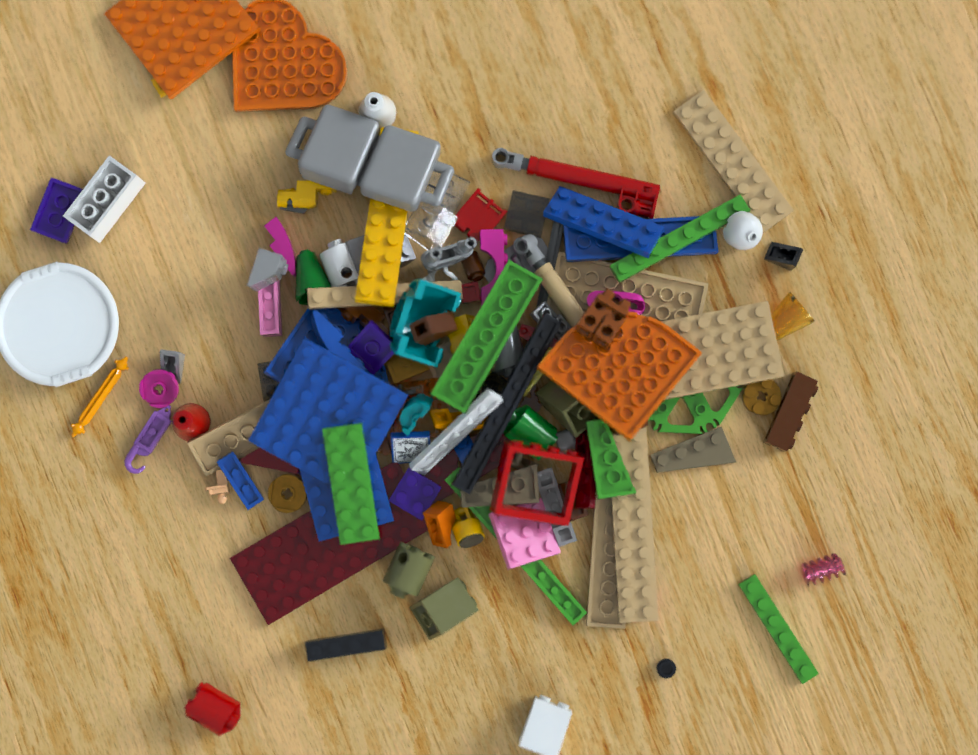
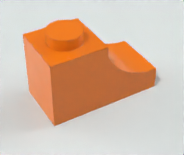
(439, 522)

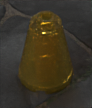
(790, 317)

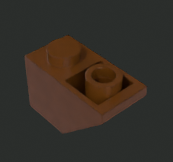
(433, 328)

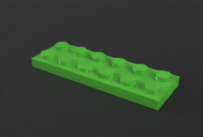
(351, 483)

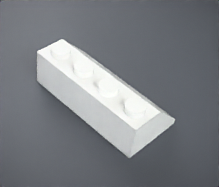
(104, 199)

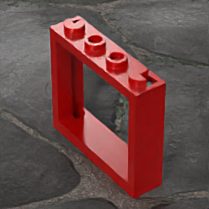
(528, 513)

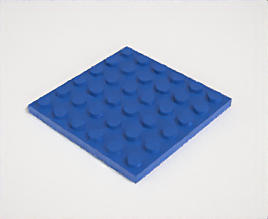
(319, 394)

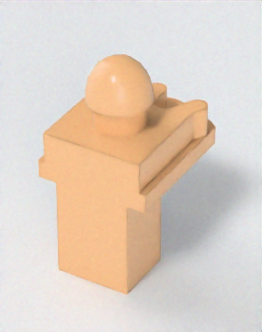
(222, 488)

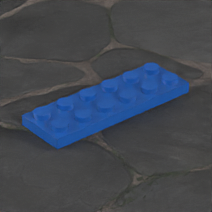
(603, 221)

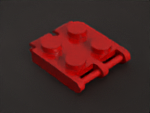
(478, 215)

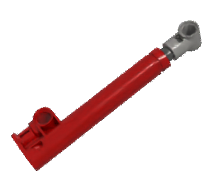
(638, 193)

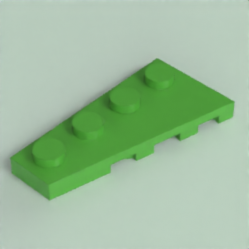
(607, 464)

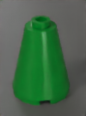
(308, 275)

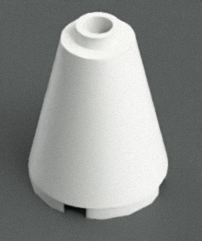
(378, 108)

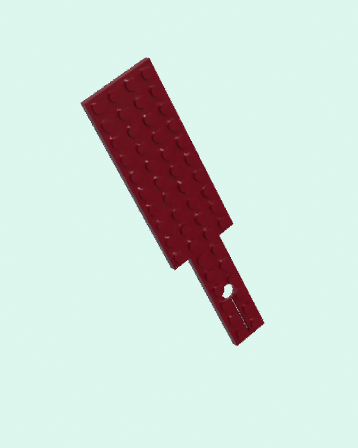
(296, 567)

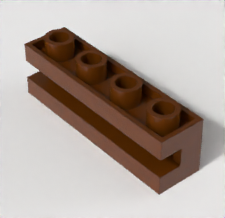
(790, 412)

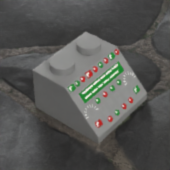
(267, 269)

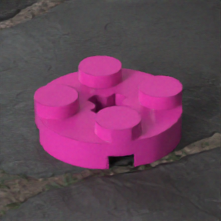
(152, 396)

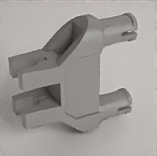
(448, 255)

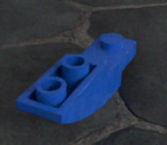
(330, 336)

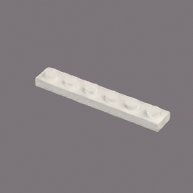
(456, 432)

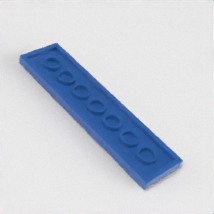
(585, 247)

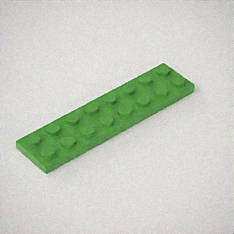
(486, 336)

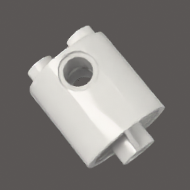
(338, 262)

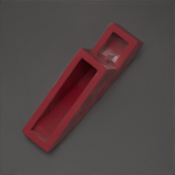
(265, 459)

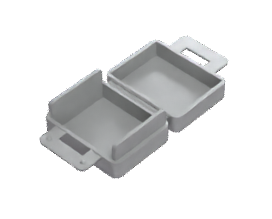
(350, 152)

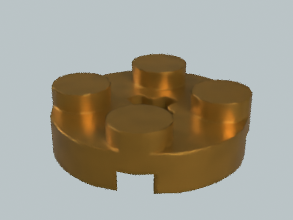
(757, 406)
(278, 500)

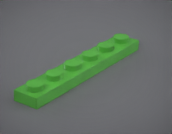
(778, 629)

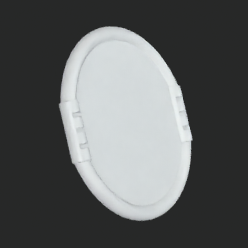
(57, 324)

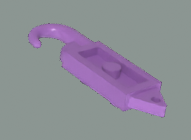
(149, 437)

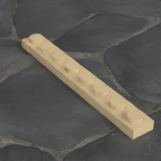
(345, 296)

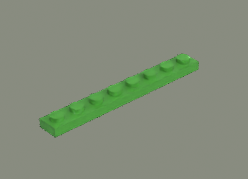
(679, 239)

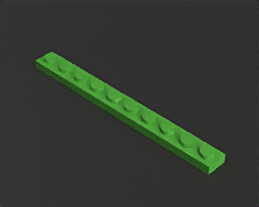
(536, 570)

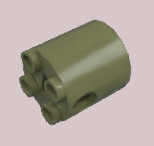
(408, 570)

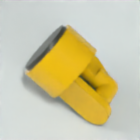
(469, 531)

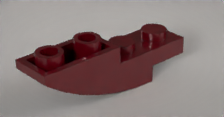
(586, 486)

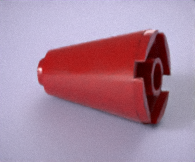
(190, 421)

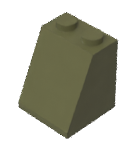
(565, 408)
(444, 608)

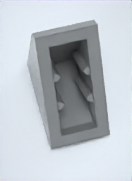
(172, 362)

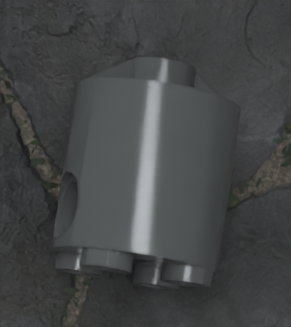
(509, 355)

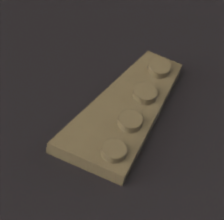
(696, 452)
(520, 489)

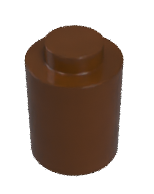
(473, 267)

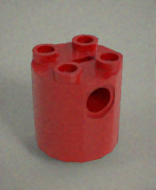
(213, 709)

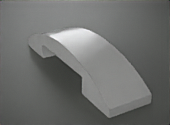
(553, 502)

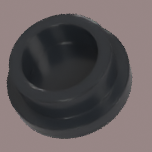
(666, 668)

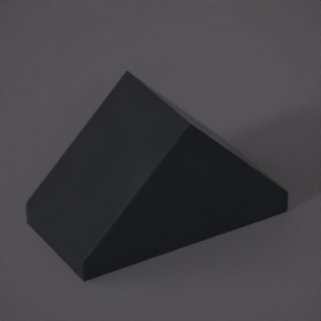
(783, 255)

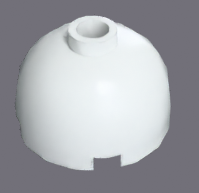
(743, 230)

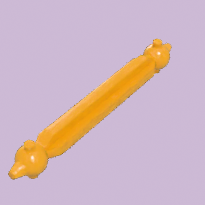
(99, 396)

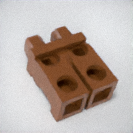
(607, 312)

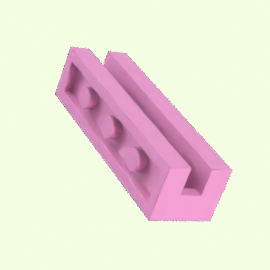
(270, 310)

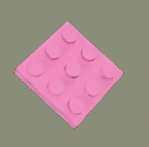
(524, 539)

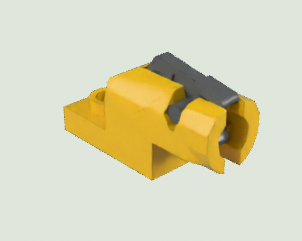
(303, 198)

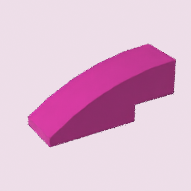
(282, 244)

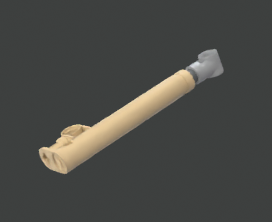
(551, 281)

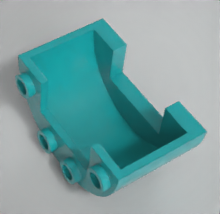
(420, 301)

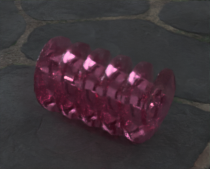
(822, 568)

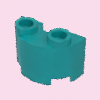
(414, 408)

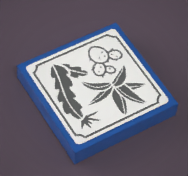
(408, 447)

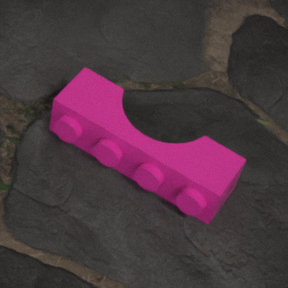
(492, 243)

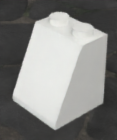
(545, 726)

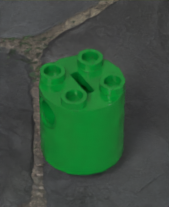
(529, 428)

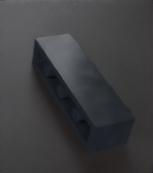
(345, 644)

